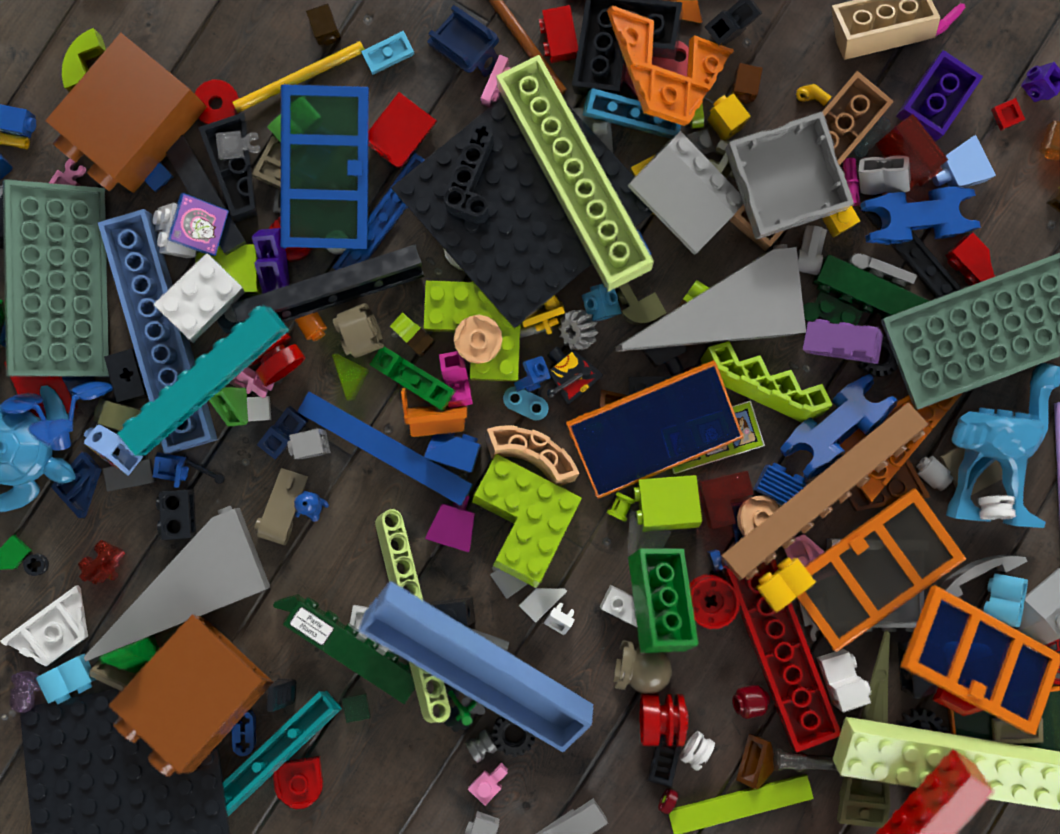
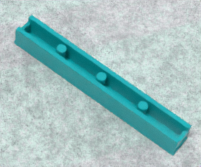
(279, 749)

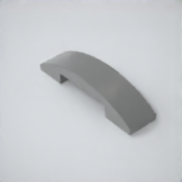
(1001, 562)

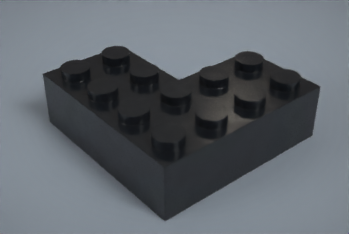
(599, 56)

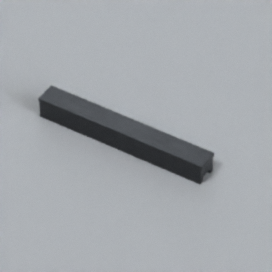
(337, 286)

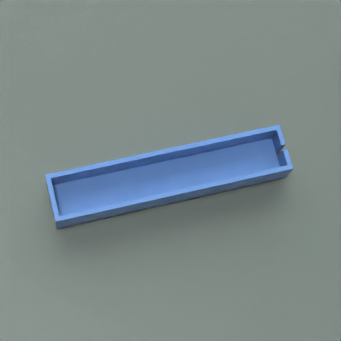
(476, 667)

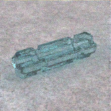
(872, 137)

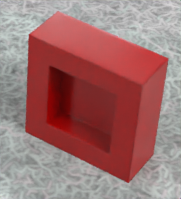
(1008, 114)

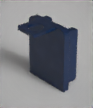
(465, 42)

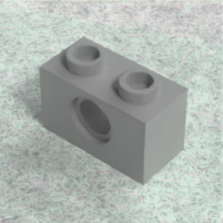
(309, 444)

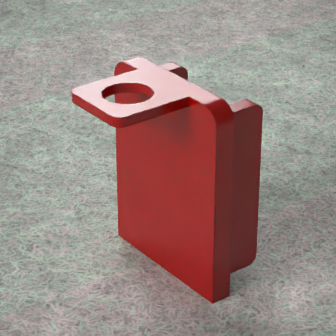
(399, 130)

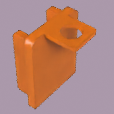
(431, 420)

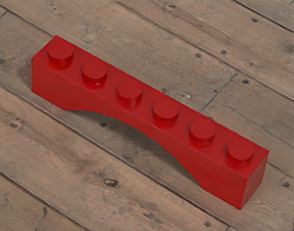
(971, 259)

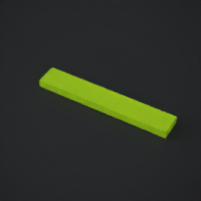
(740, 804)

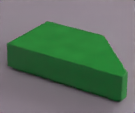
(13, 553)

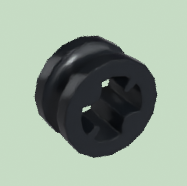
(31, 559)

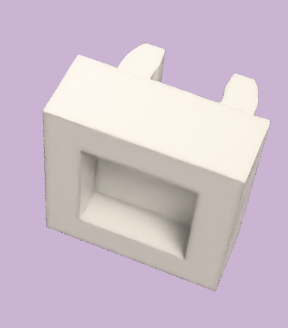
(558, 620)

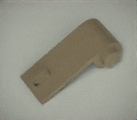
(280, 510)

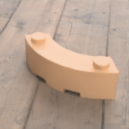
(534, 448)

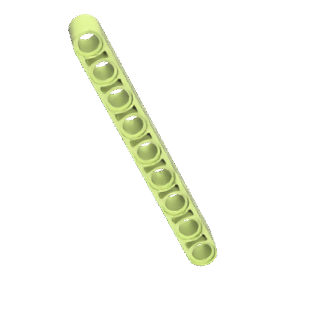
(410, 580)

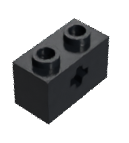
(119, 368)

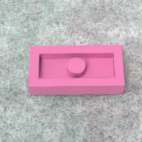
(491, 90)

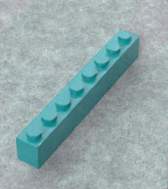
(203, 380)

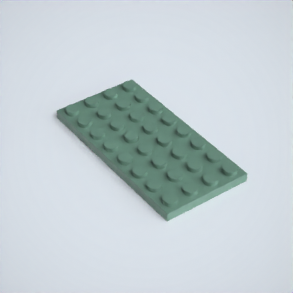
(54, 280)
(978, 333)

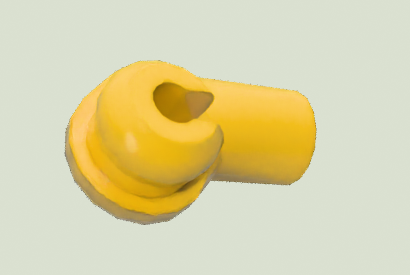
(812, 92)

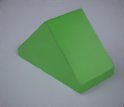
(231, 405)

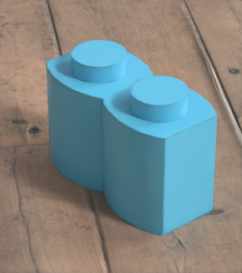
(1006, 599)
(65, 679)

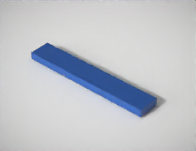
(380, 221)

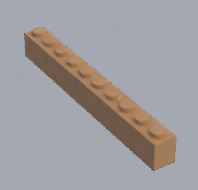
(824, 491)

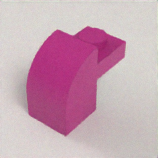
(456, 376)

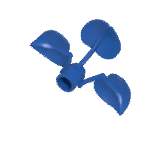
(54, 432)

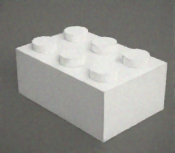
(199, 298)

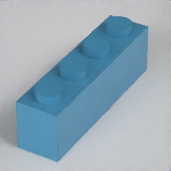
(626, 113)

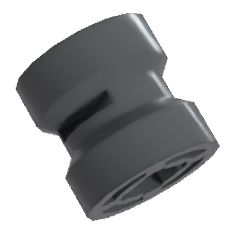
(479, 747)

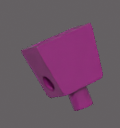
(453, 526)

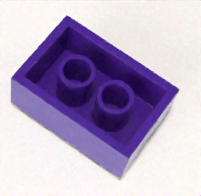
(940, 94)

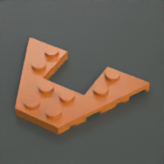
(658, 89)

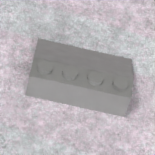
(686, 192)

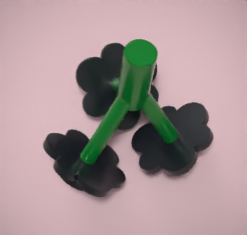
(460, 714)

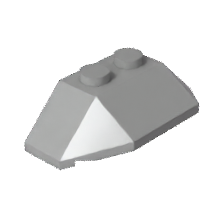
(1042, 611)

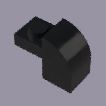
(733, 22)

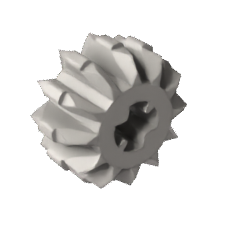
(578, 329)

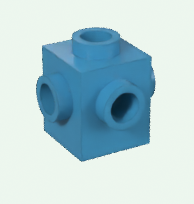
(601, 303)

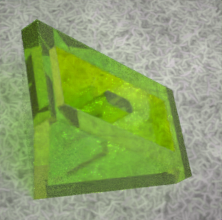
(350, 376)

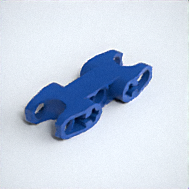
(902, 217)
(851, 414)

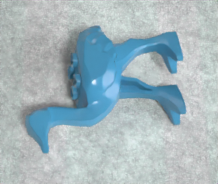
(1003, 439)

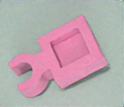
(69, 175)

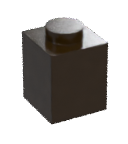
(323, 24)

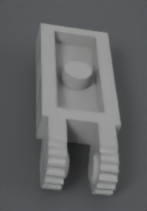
(879, 268)

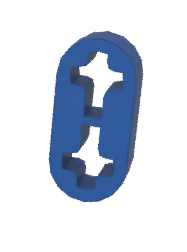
(250, 735)

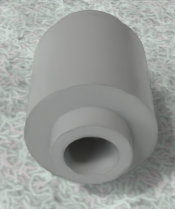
(934, 473)

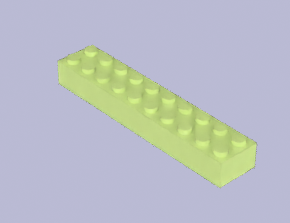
(574, 173)
(909, 754)

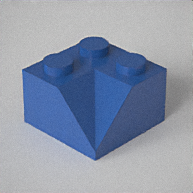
(454, 450)

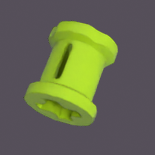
(621, 506)

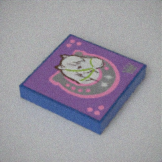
(197, 225)

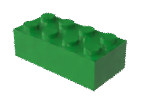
(662, 600)

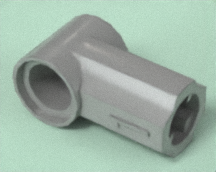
(810, 255)

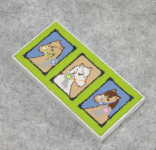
(751, 440)

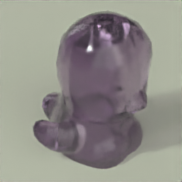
(22, 694)

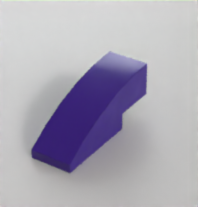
(272, 260)

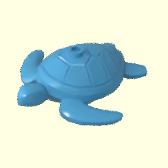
(26, 458)

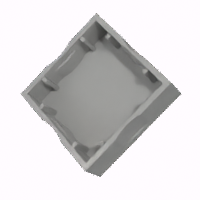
(788, 175)

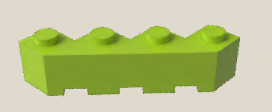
(777, 391)

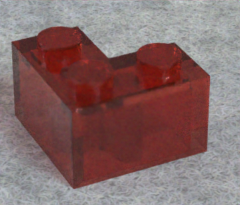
(717, 495)

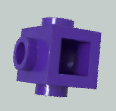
(1042, 82)

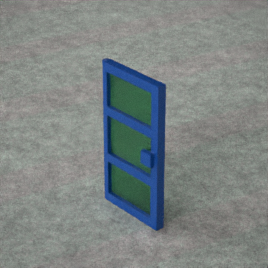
(324, 166)

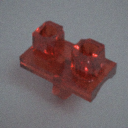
(103, 565)

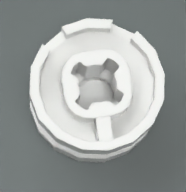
(996, 507)
(697, 750)

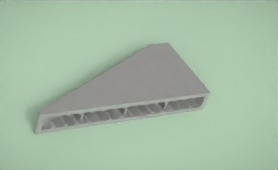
(747, 305)
(206, 575)

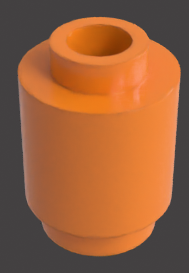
(312, 326)

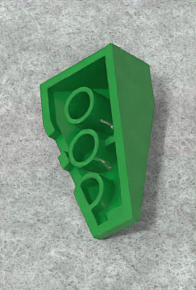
(133, 656)

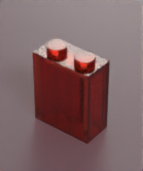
(914, 141)

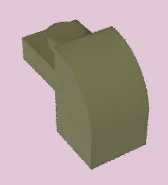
(642, 311)
(113, 414)

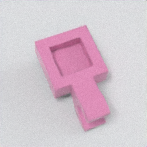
(249, 380)
(487, 784)

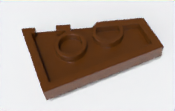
(901, 483)

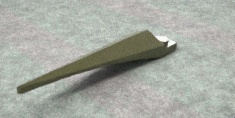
(864, 800)

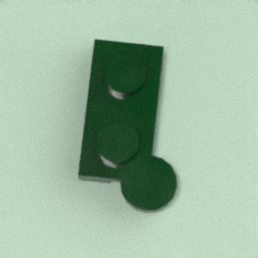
(832, 310)

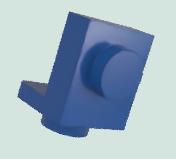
(536, 373)
(170, 468)

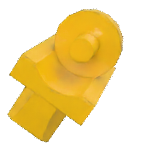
(552, 309)

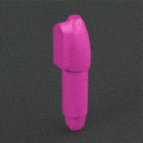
(949, 18)

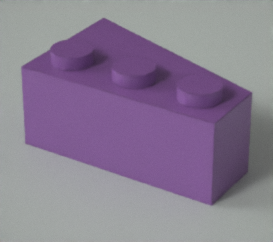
(843, 341)

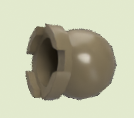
(642, 671)

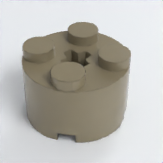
(359, 331)

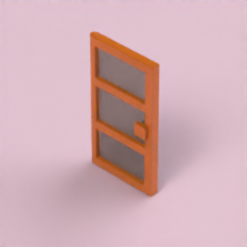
(878, 569)

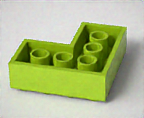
(452, 302)
(538, 514)

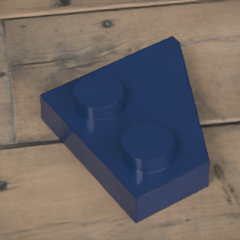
(80, 491)

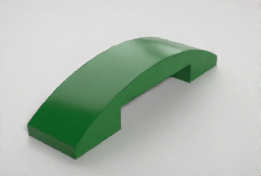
(412, 378)

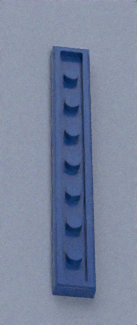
(385, 448)

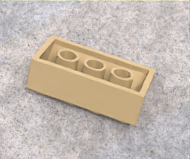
(882, 24)

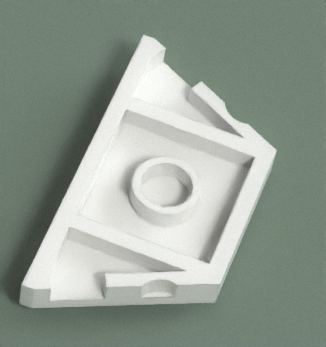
(52, 630)

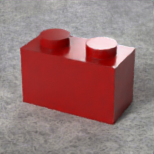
(559, 33)

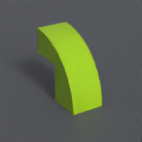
(83, 48)

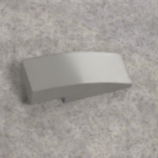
(581, 821)

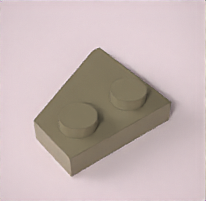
(269, 165)

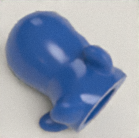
(313, 507)

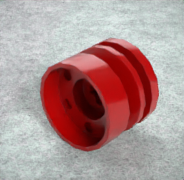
(278, 361)
(723, 609)
(663, 720)

